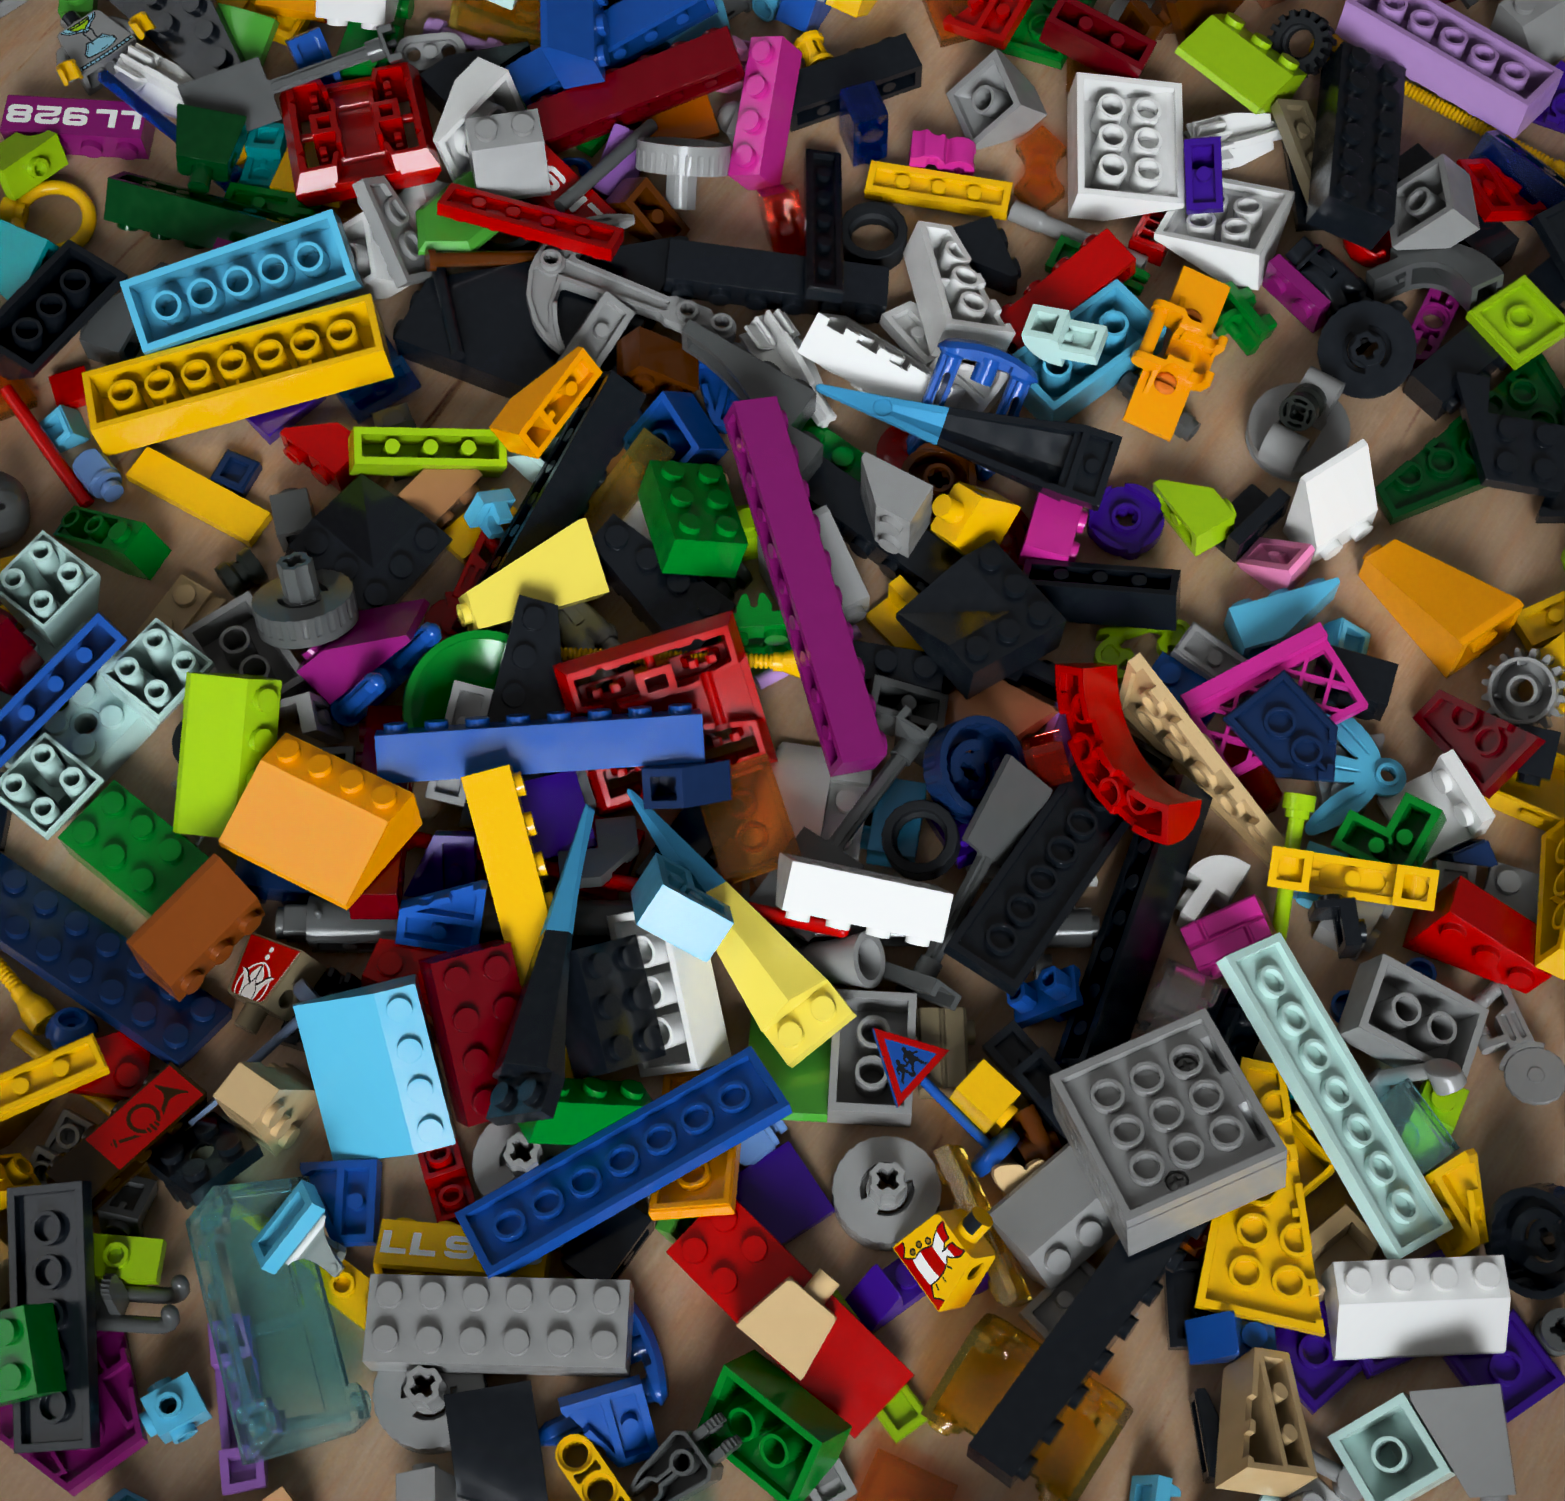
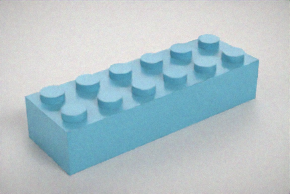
(242, 283)

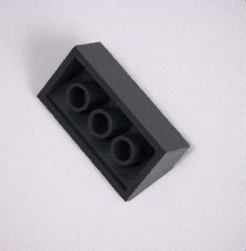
(53, 308)

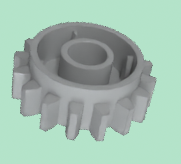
(1509, 675)

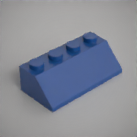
(575, 40)

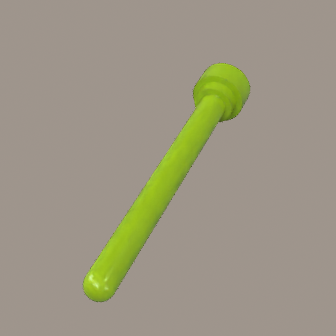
(1297, 809)

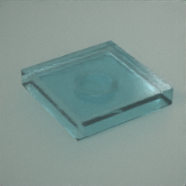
(1418, 1126)

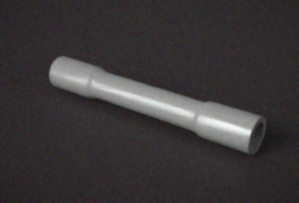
(1040, 222)

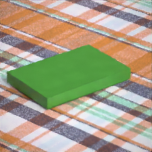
(803, 1085)

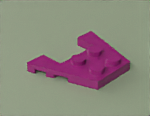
(120, 1423)

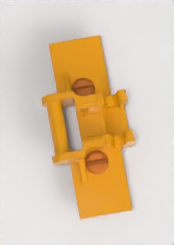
(1188, 357)

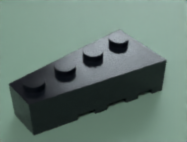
(655, 597)

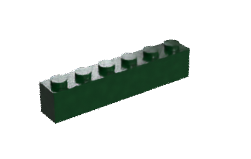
(182, 214)

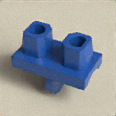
(1048, 996)

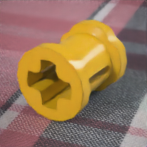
(812, 51)

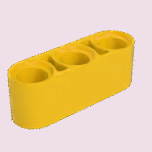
(591, 1472)

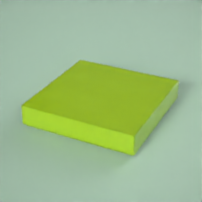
(1518, 322)

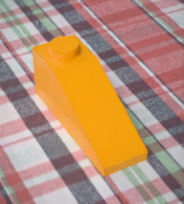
(544, 406)

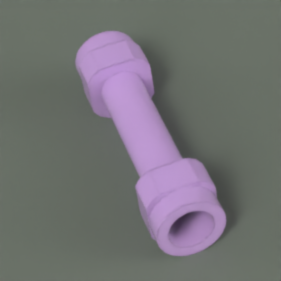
(473, 43)

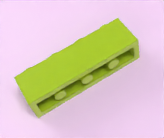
(410, 450)

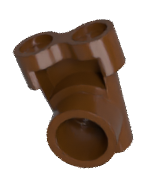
(1034, 1140)

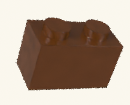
(656, 363)

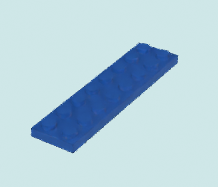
(622, 1164)

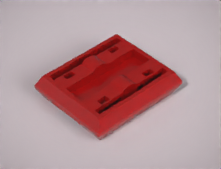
(358, 134)
(717, 686)

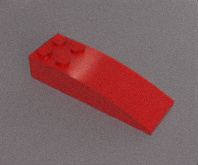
(742, 1263)

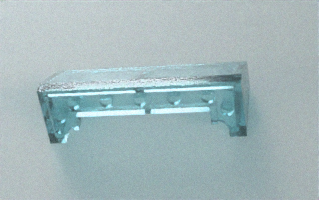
(270, 1329)

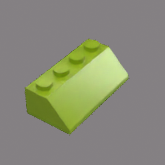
(224, 736)

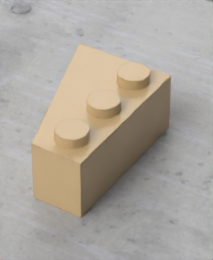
(267, 1102)
(1262, 1427)

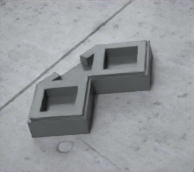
(616, 844)

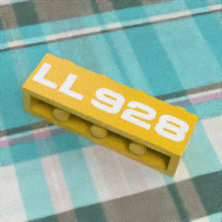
(436, 1249)

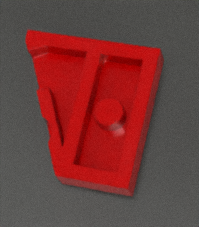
(1497, 194)

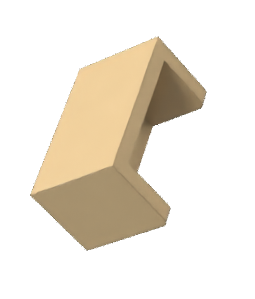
(1341, 1239)

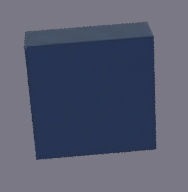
(236, 473)

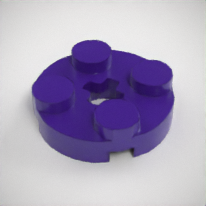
(1126, 540)

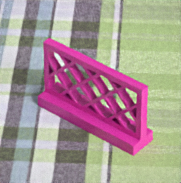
(1258, 671)

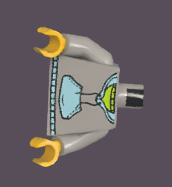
(95, 45)

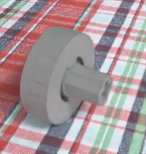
(682, 163)
(497, 1157)
(892, 1162)
(399, 1398)

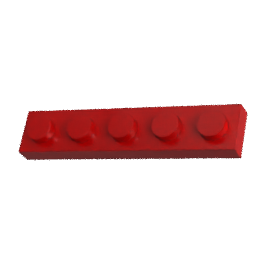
(530, 222)

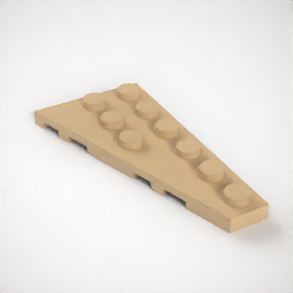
(1169, 729)

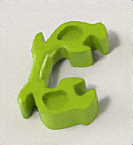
(1111, 652)

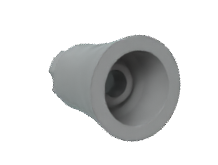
(848, 960)

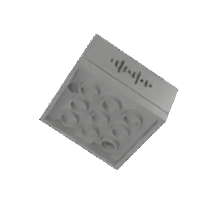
(1168, 1131)

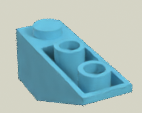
(1280, 615)

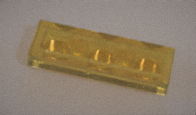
(620, 488)

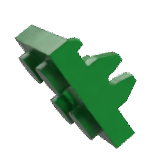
(760, 627)

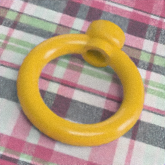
(18, 211)

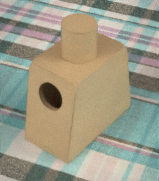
(793, 1321)

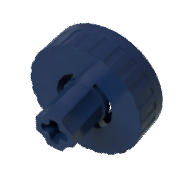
(953, 773)

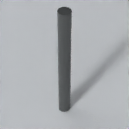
(605, 166)

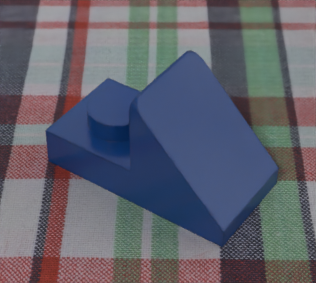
(310, 49)
(1225, 1338)

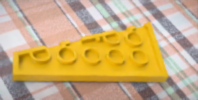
(1262, 1251)

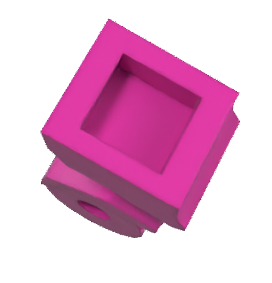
(948, 155)

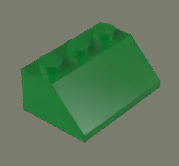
(783, 1428)

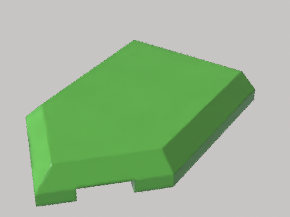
(445, 233)

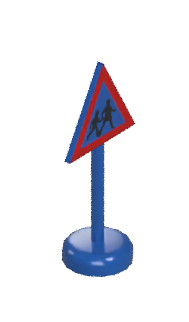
(907, 1066)

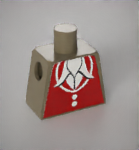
(267, 978)

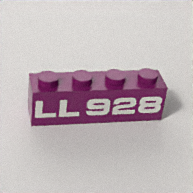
(82, 125)

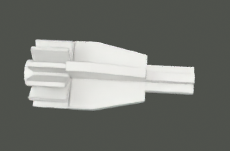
(152, 78)
(1242, 135)
(777, 340)

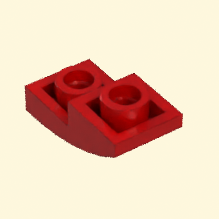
(446, 1181)

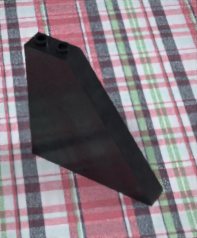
(496, 324)

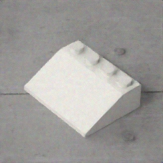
(1124, 147)

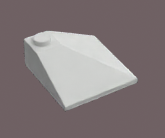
(1231, 242)

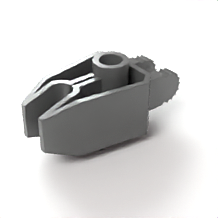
(685, 1463)

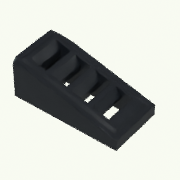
(1206, 1432)

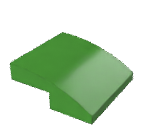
(250, 30)

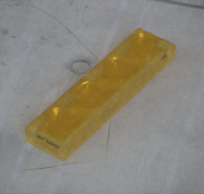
(956, 1173)

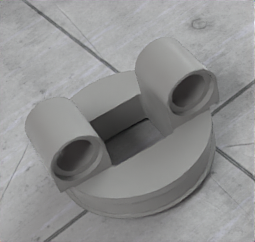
(1285, 451)

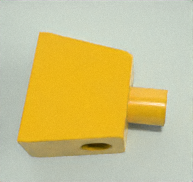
(972, 517)

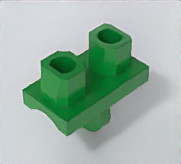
(1242, 321)

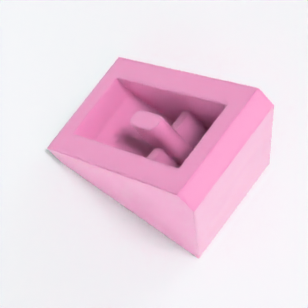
(1277, 562)

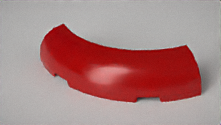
(1111, 759)

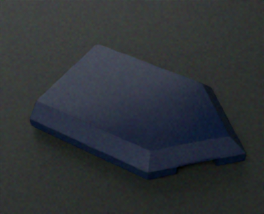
(1287, 731)

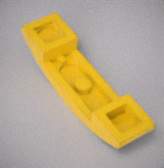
(1353, 878)

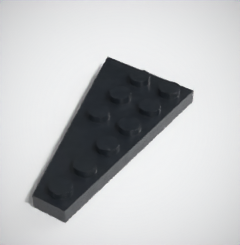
(189, 33)
(526, 671)

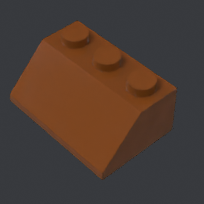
(196, 928)

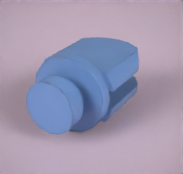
(98, 475)
(761, 1144)

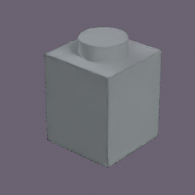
(425, 1483)

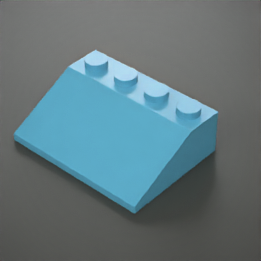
(376, 1071)

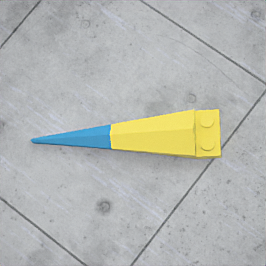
(779, 985)

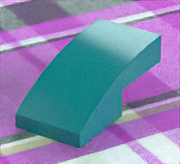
(264, 153)

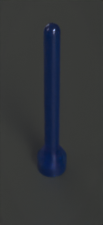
(151, 115)

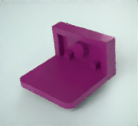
(1296, 293)

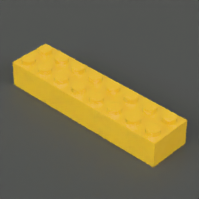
(237, 375)

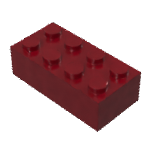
(471, 1008)

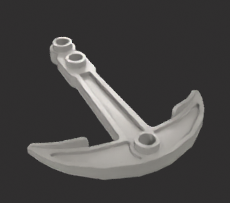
(585, 279)

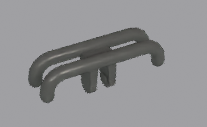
(114, 1297)

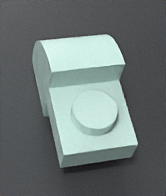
(1057, 337)

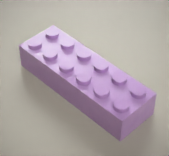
(1454, 59)

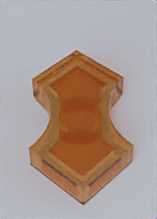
(1040, 157)

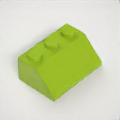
(1241, 62)

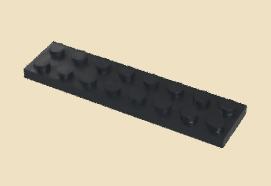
(1041, 881)

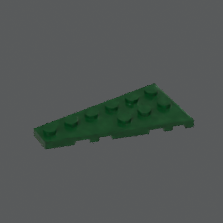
(1446, 464)

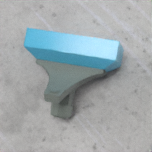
(298, 1234)

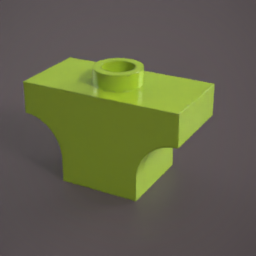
(29, 161)
(131, 1257)

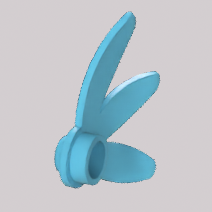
(1363, 773)

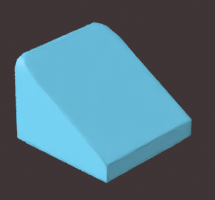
(65, 428)
(1347, 635)

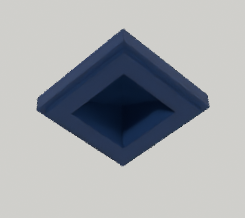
(1473, 852)

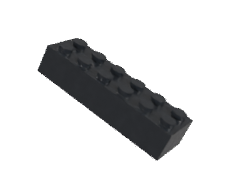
(1356, 146)

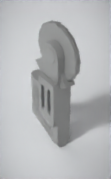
(1529, 1070)

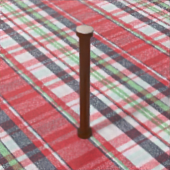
(476, 258)

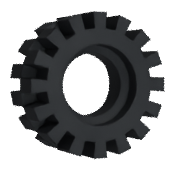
(1319, 29)

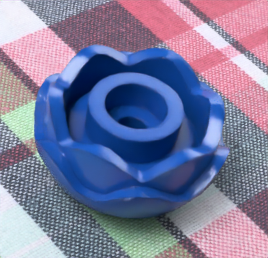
(69, 1026)

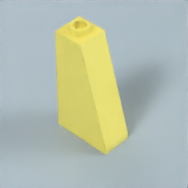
(558, 571)

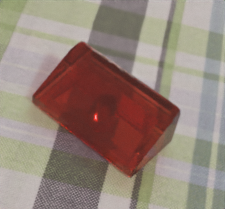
(1258, 781)

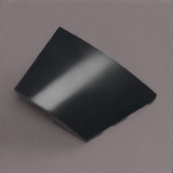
(496, 1444)

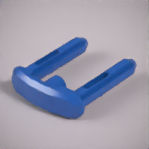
(988, 361)
(381, 682)
(655, 1384)

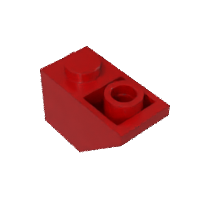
(322, 450)

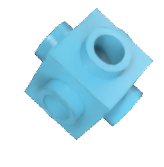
(171, 1394)

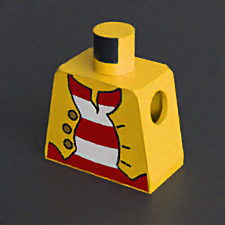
(949, 1255)

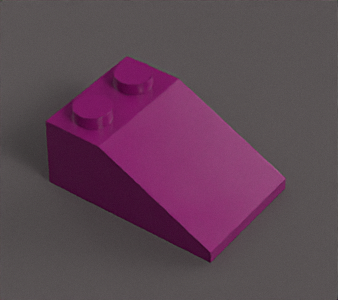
(373, 640)

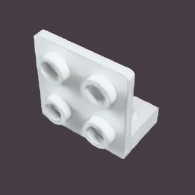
(1454, 792)

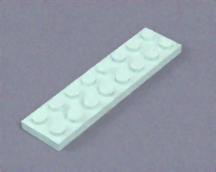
(1335, 1097)

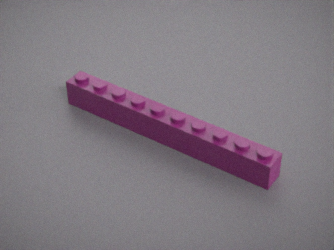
(805, 586)

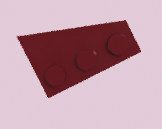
(1484, 743)

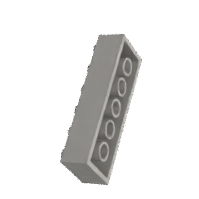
(499, 1325)

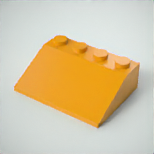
(320, 821)

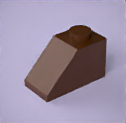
(652, 213)

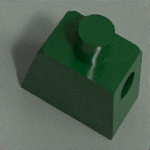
(208, 145)

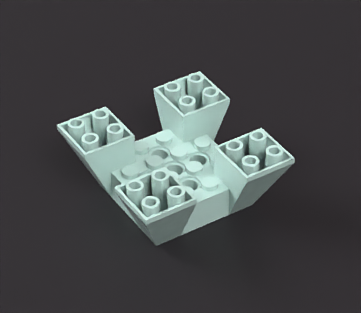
(126, 701)

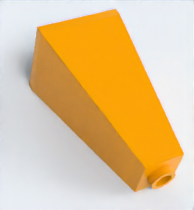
(1439, 606)

